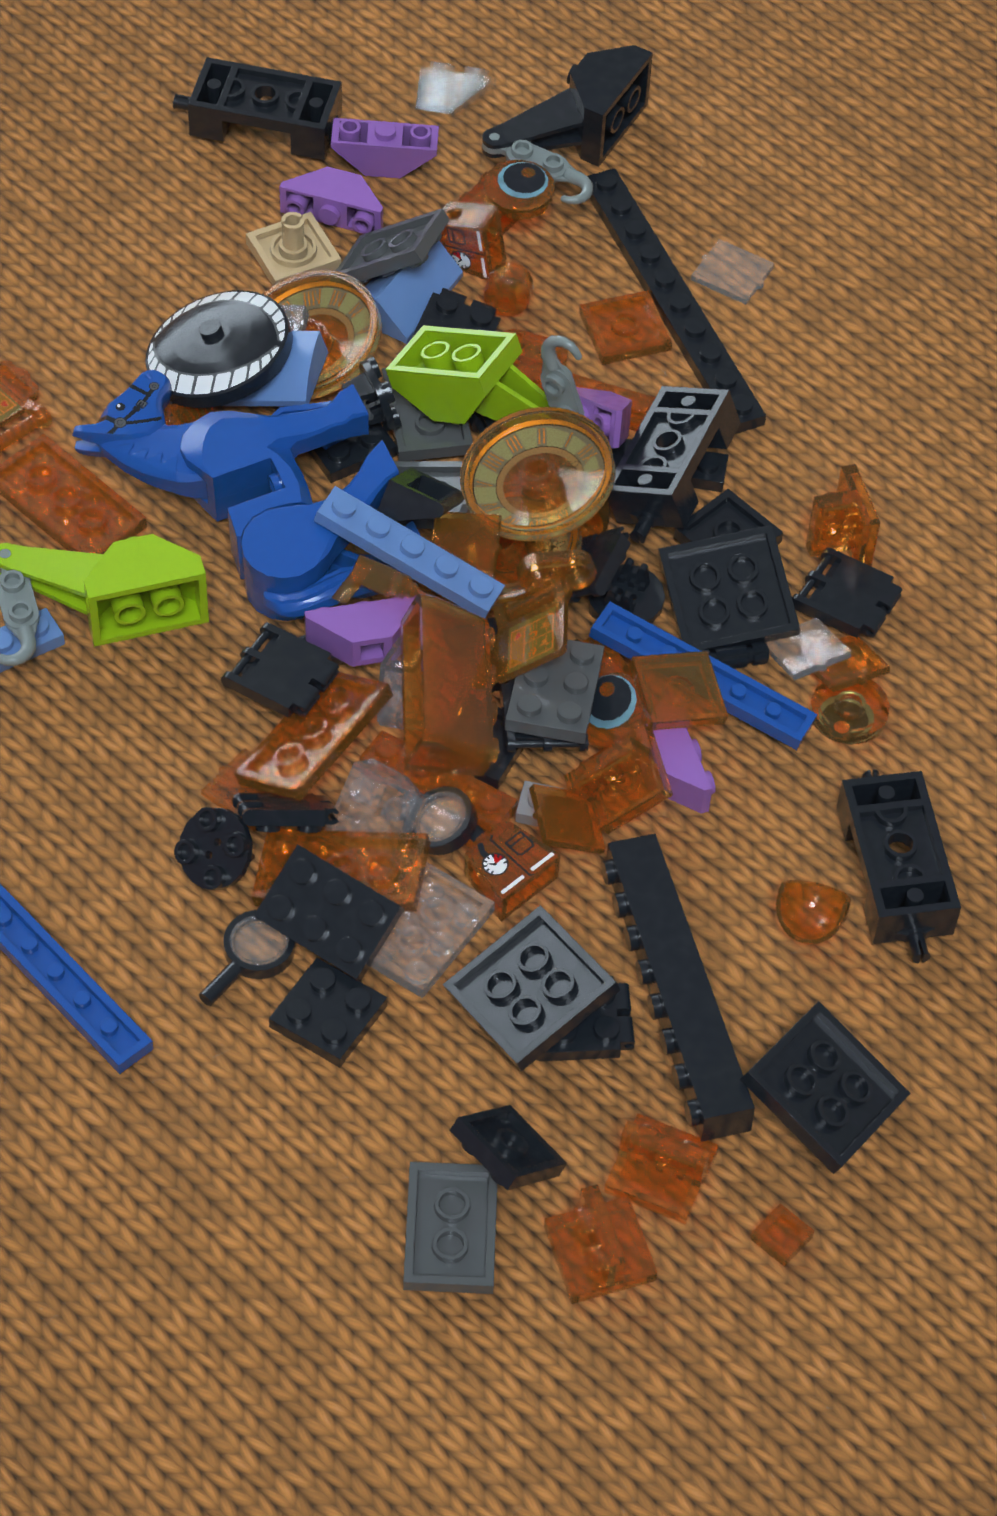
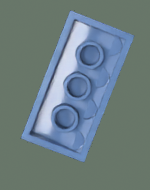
(297, 377)

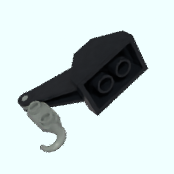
(593, 115)

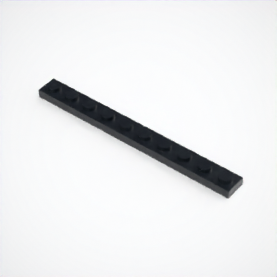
(671, 296)

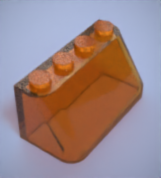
(447, 689)

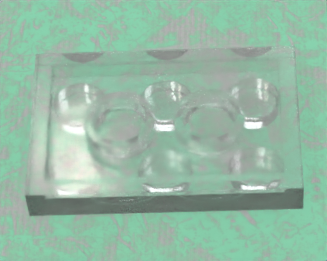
(432, 937)

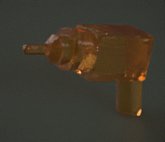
(378, 579)

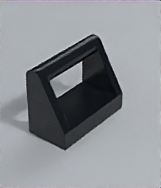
(418, 496)

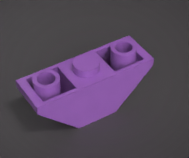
(384, 146)
(334, 199)
(609, 412)
(357, 631)
(683, 765)

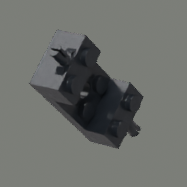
(232, 94)
(658, 465)
(907, 892)

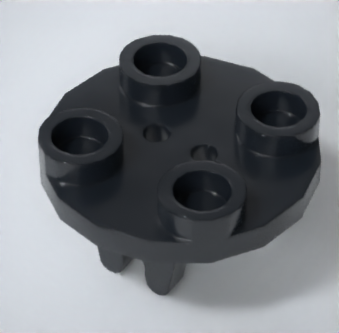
(375, 395)
(636, 584)
(202, 837)

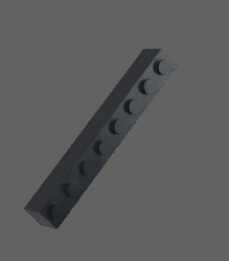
(678, 989)

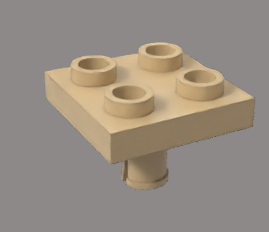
(292, 247)

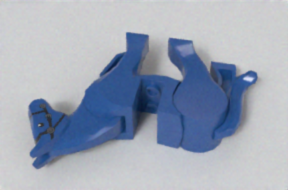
(247, 472)

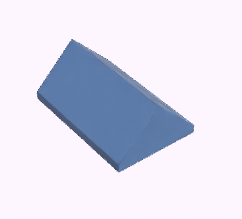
(407, 291)

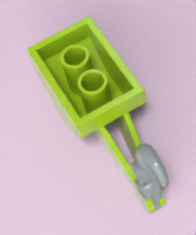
(471, 371)
(126, 592)

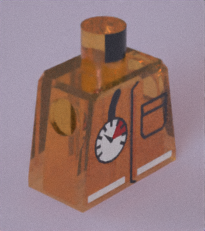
(474, 237)
(509, 866)

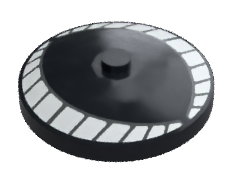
(221, 348)

